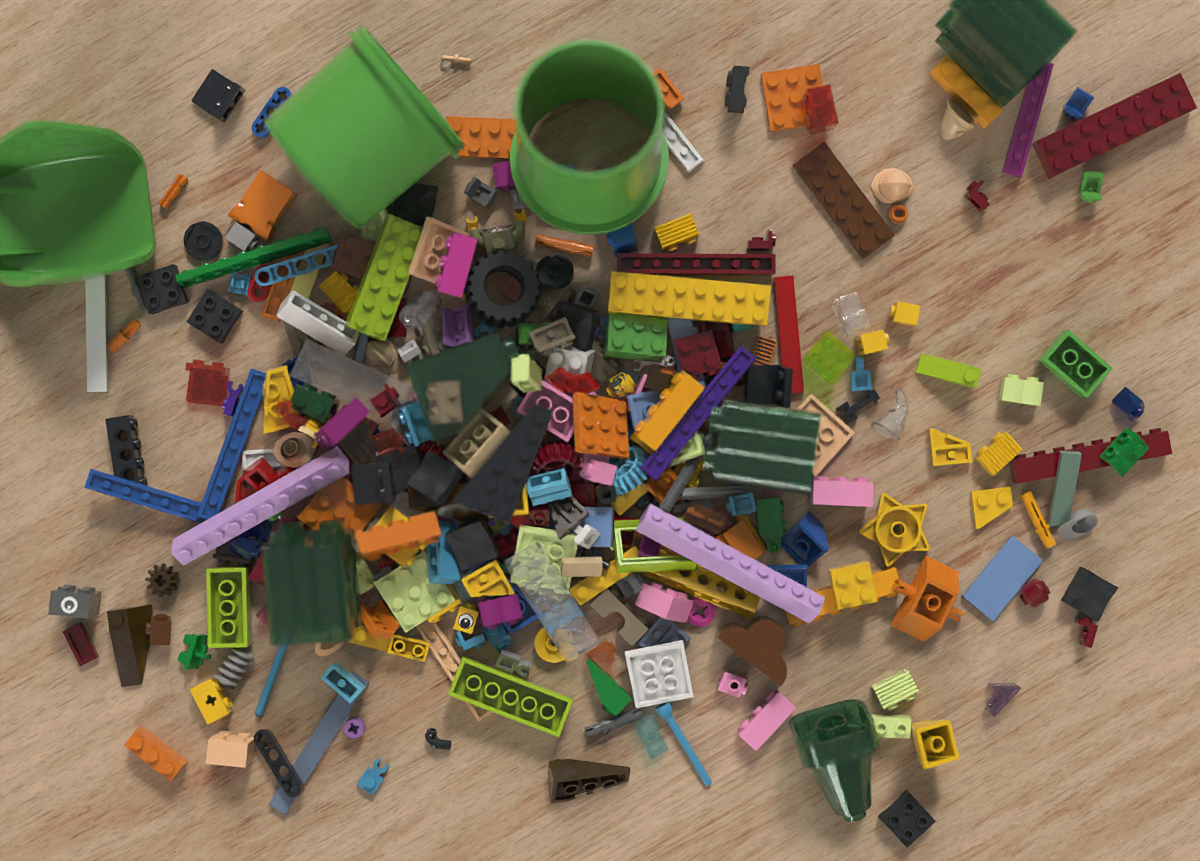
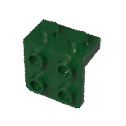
(311, 402)

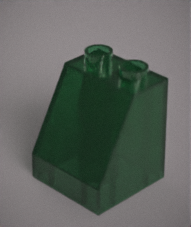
(479, 367)

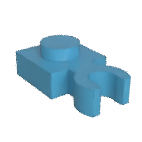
(371, 778)

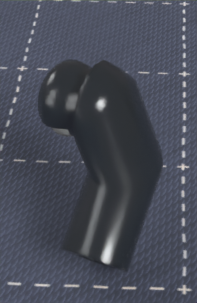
(432, 738)

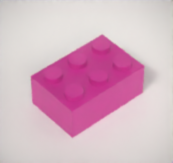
(455, 264)

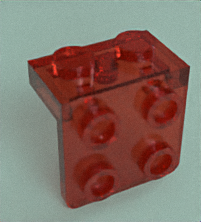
(207, 383)

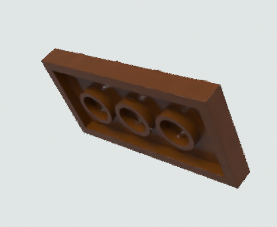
(353, 256)

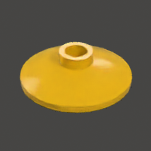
(545, 649)

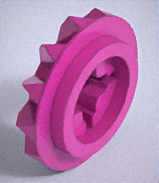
(709, 613)

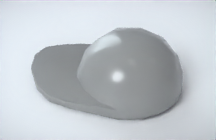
(1079, 524)

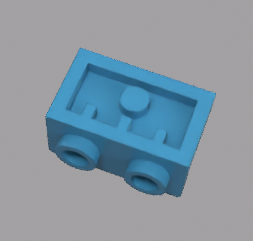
(415, 424)

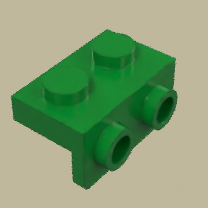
(1124, 451)

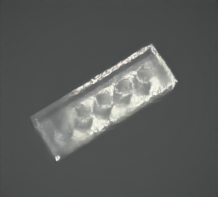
(345, 376)
(552, 602)

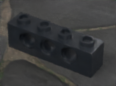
(121, 466)

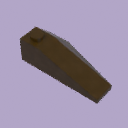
(449, 509)
(130, 641)
(576, 777)

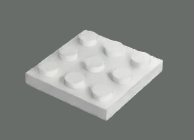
(659, 674)

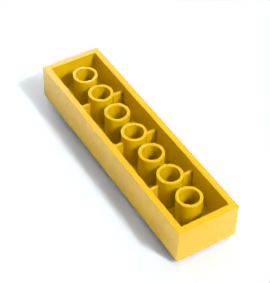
(689, 299)

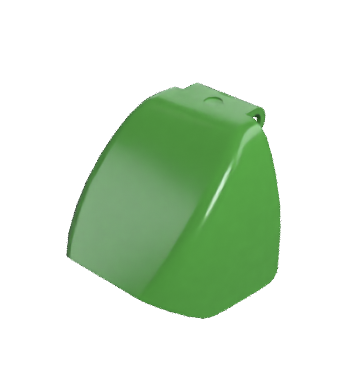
(71, 204)

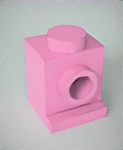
(727, 678)

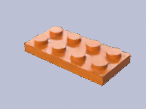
(484, 136)

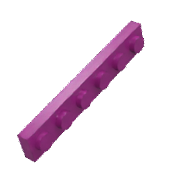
(1026, 123)

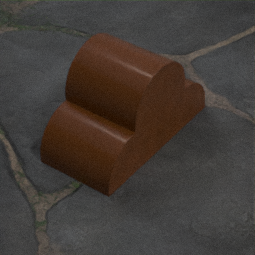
(759, 644)

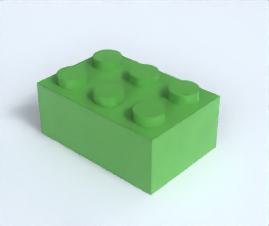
(635, 337)
(1074, 364)

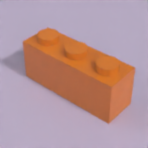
(155, 753)

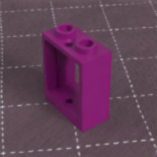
(341, 423)

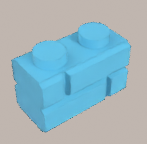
(548, 486)
(343, 682)

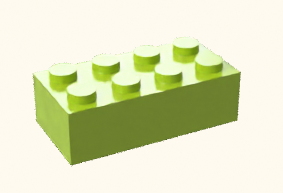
(229, 607)

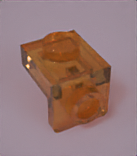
(603, 646)

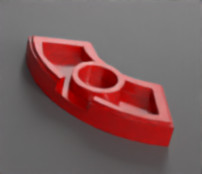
(572, 383)

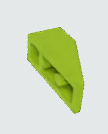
(948, 371)

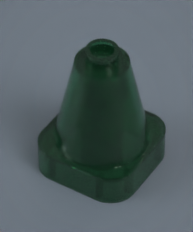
(838, 749)

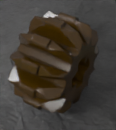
(160, 587)

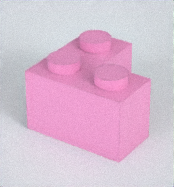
(597, 468)
(666, 604)

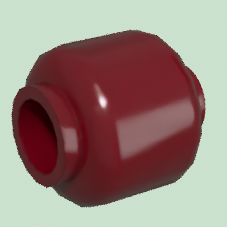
(1035, 593)

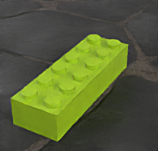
(384, 278)
(510, 696)

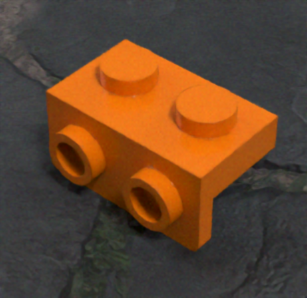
(670, 93)
(379, 620)

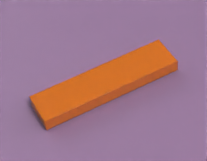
(279, 290)

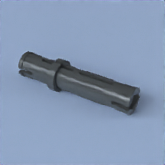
(613, 723)

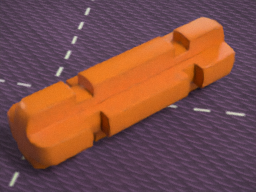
(173, 191)

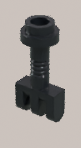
(850, 410)

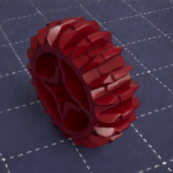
(556, 457)

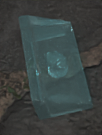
(651, 736)

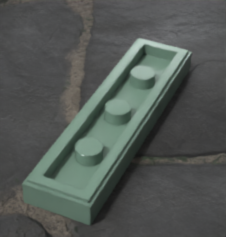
(1064, 488)

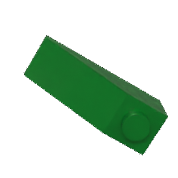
(610, 692)

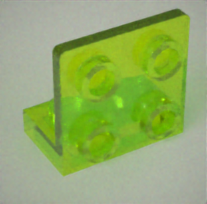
(829, 357)

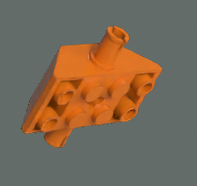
(927, 600)

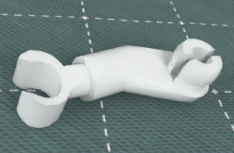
(668, 361)

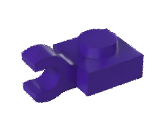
(230, 404)

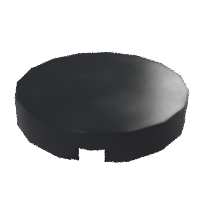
(203, 240)
(555, 272)

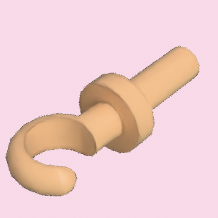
(456, 59)

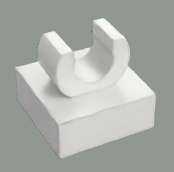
(409, 351)
(586, 535)

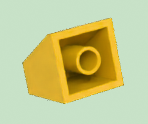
(405, 556)
(934, 742)

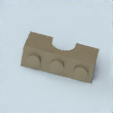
(633, 626)

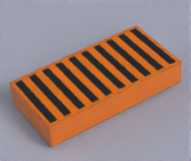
(763, 351)

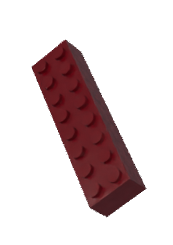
(1114, 125)

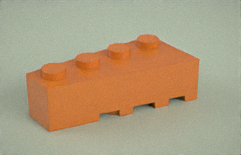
(398, 536)

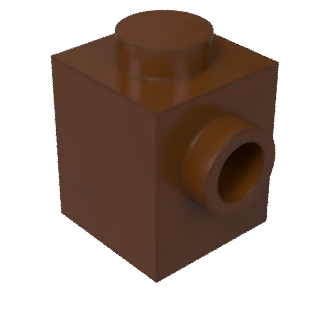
(159, 629)

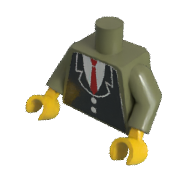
(500, 237)

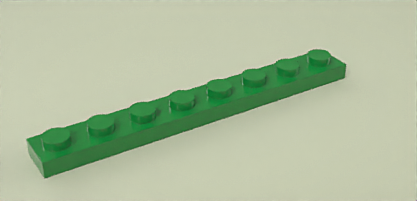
(253, 258)

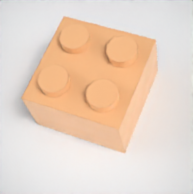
(230, 749)

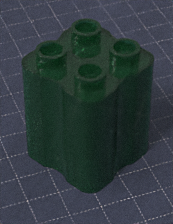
(1003, 41)
(763, 446)
(311, 584)

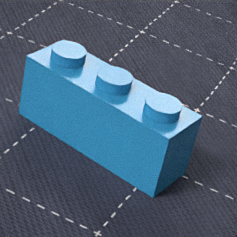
(442, 562)

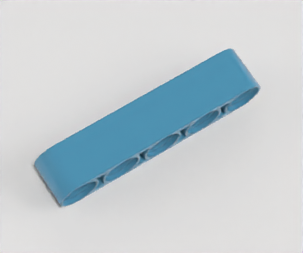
(291, 265)

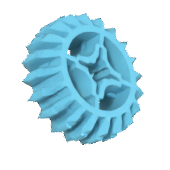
(628, 471)

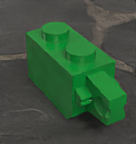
(769, 521)

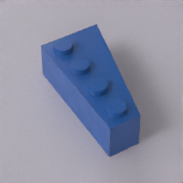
(623, 239)
(527, 611)

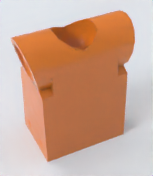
(263, 205)

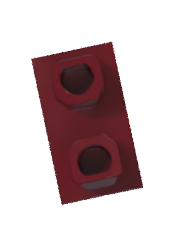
(507, 543)

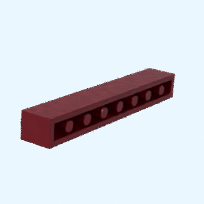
(697, 264)
(1044, 464)

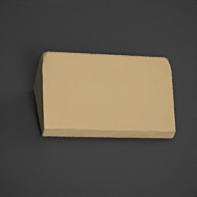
(581, 566)

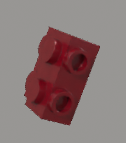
(698, 354)

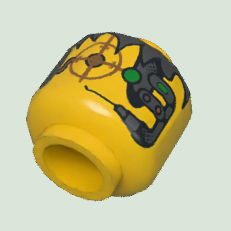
(620, 386)

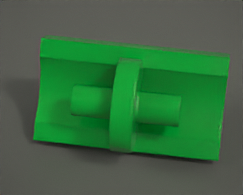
(196, 653)

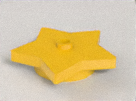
(910, 533)

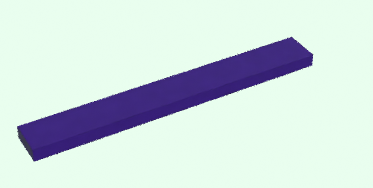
(698, 413)

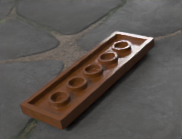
(843, 200)

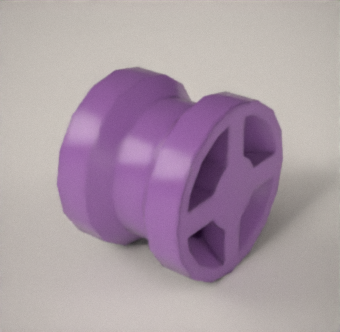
(358, 726)

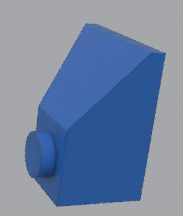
(806, 540)

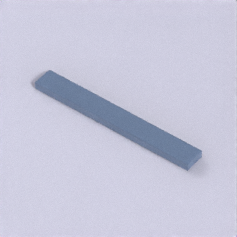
(316, 746)

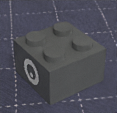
(75, 602)

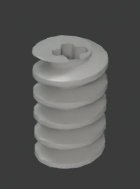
(234, 667)

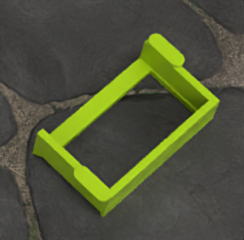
(645, 564)

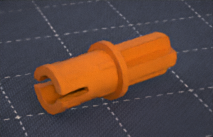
(124, 335)

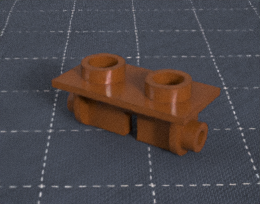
(704, 517)

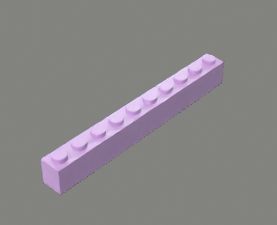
(260, 506)
(730, 564)

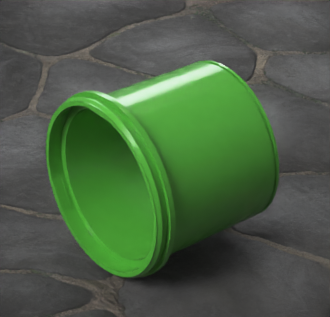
(362, 130)
(589, 200)

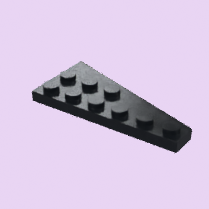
(503, 476)

